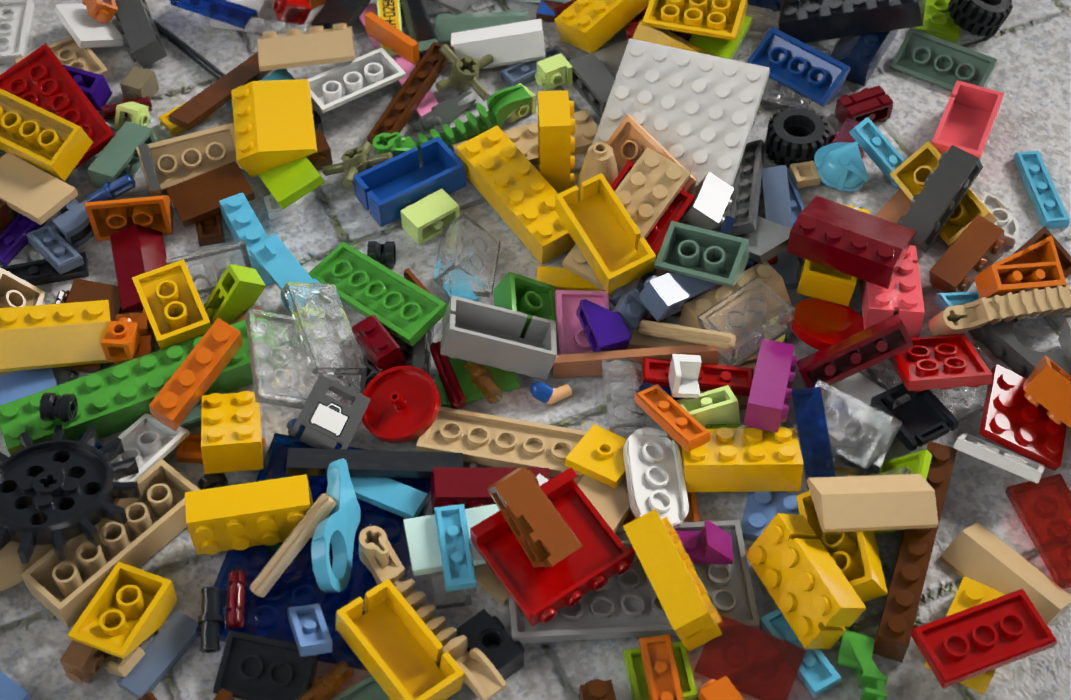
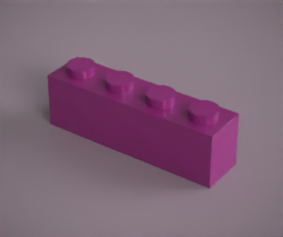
(771, 386)

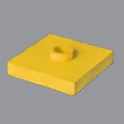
(599, 456)

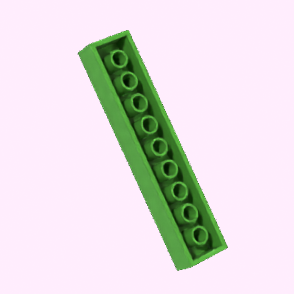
(117, 395)

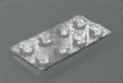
(324, 329)

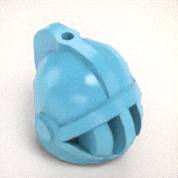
(841, 166)

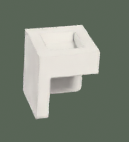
(684, 375)

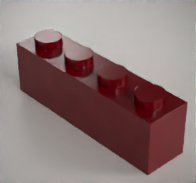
(855, 352)
(468, 485)

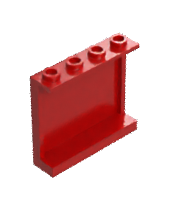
(545, 590)

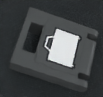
(327, 419)

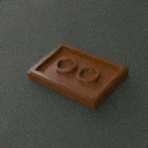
(200, 195)

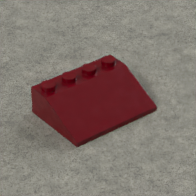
(850, 241)

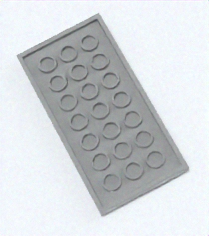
(630, 606)

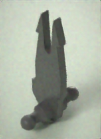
(442, 114)

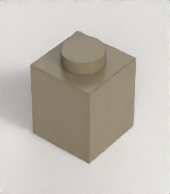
(139, 84)

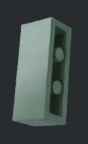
(120, 154)

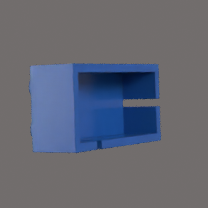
(402, 181)

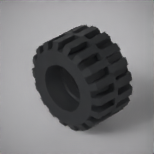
(980, 16)
(795, 136)

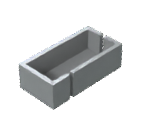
(492, 335)

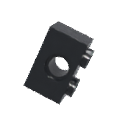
(487, 630)

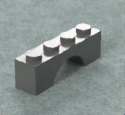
(1004, 345)

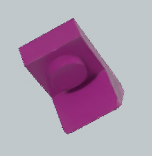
(708, 546)

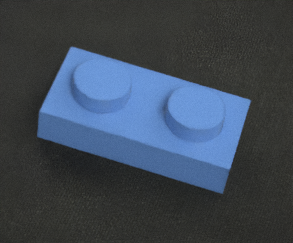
(310, 630)

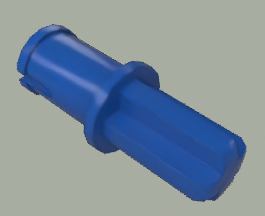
(112, 190)

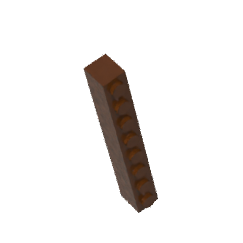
(912, 566)

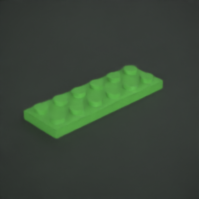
(378, 291)

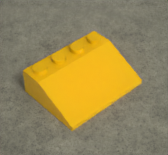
(700, 17)
(272, 124)

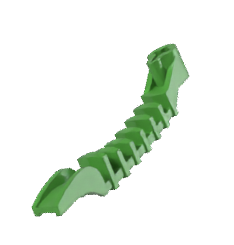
(499, 106)
(856, 652)

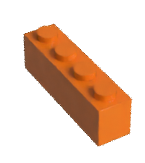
(196, 374)

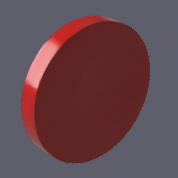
(824, 322)
(401, 404)

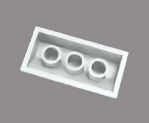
(353, 80)

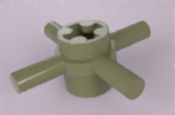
(464, 73)
(356, 161)

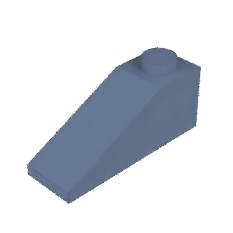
(670, 292)

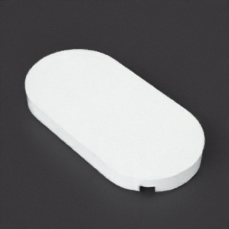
(655, 475)

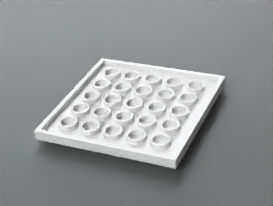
(688, 103)

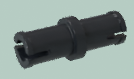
(210, 620)

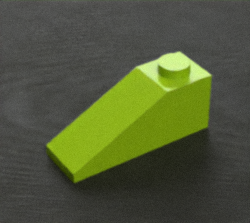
(234, 293)

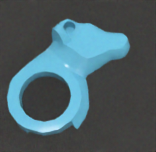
(338, 529)

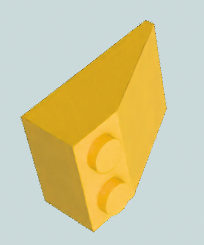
(172, 304)
(125, 611)

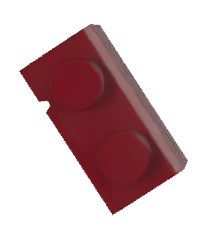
(866, 103)
(378, 344)

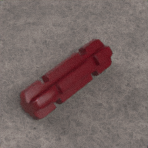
(235, 600)

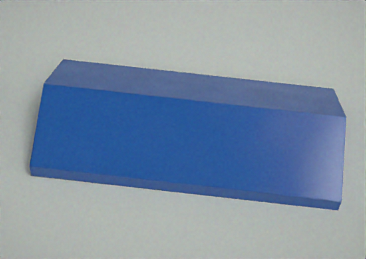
(800, 66)

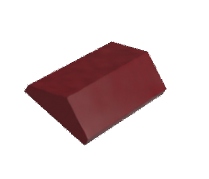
(134, 253)

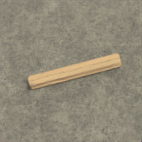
(687, 334)
(292, 545)

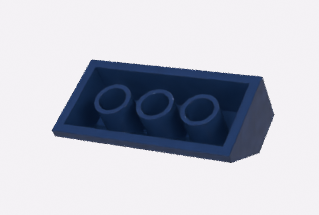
(863, 53)

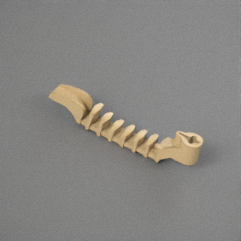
(998, 308)
(383, 564)

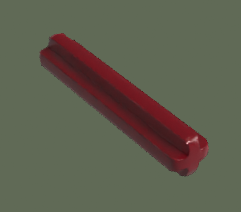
(448, 377)

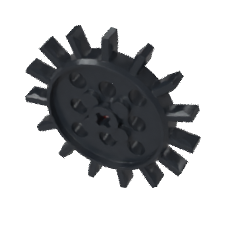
(61, 491)

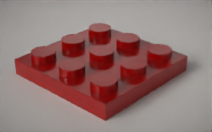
(941, 364)
(1018, 423)

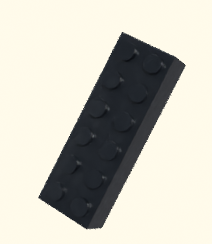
(835, 19)

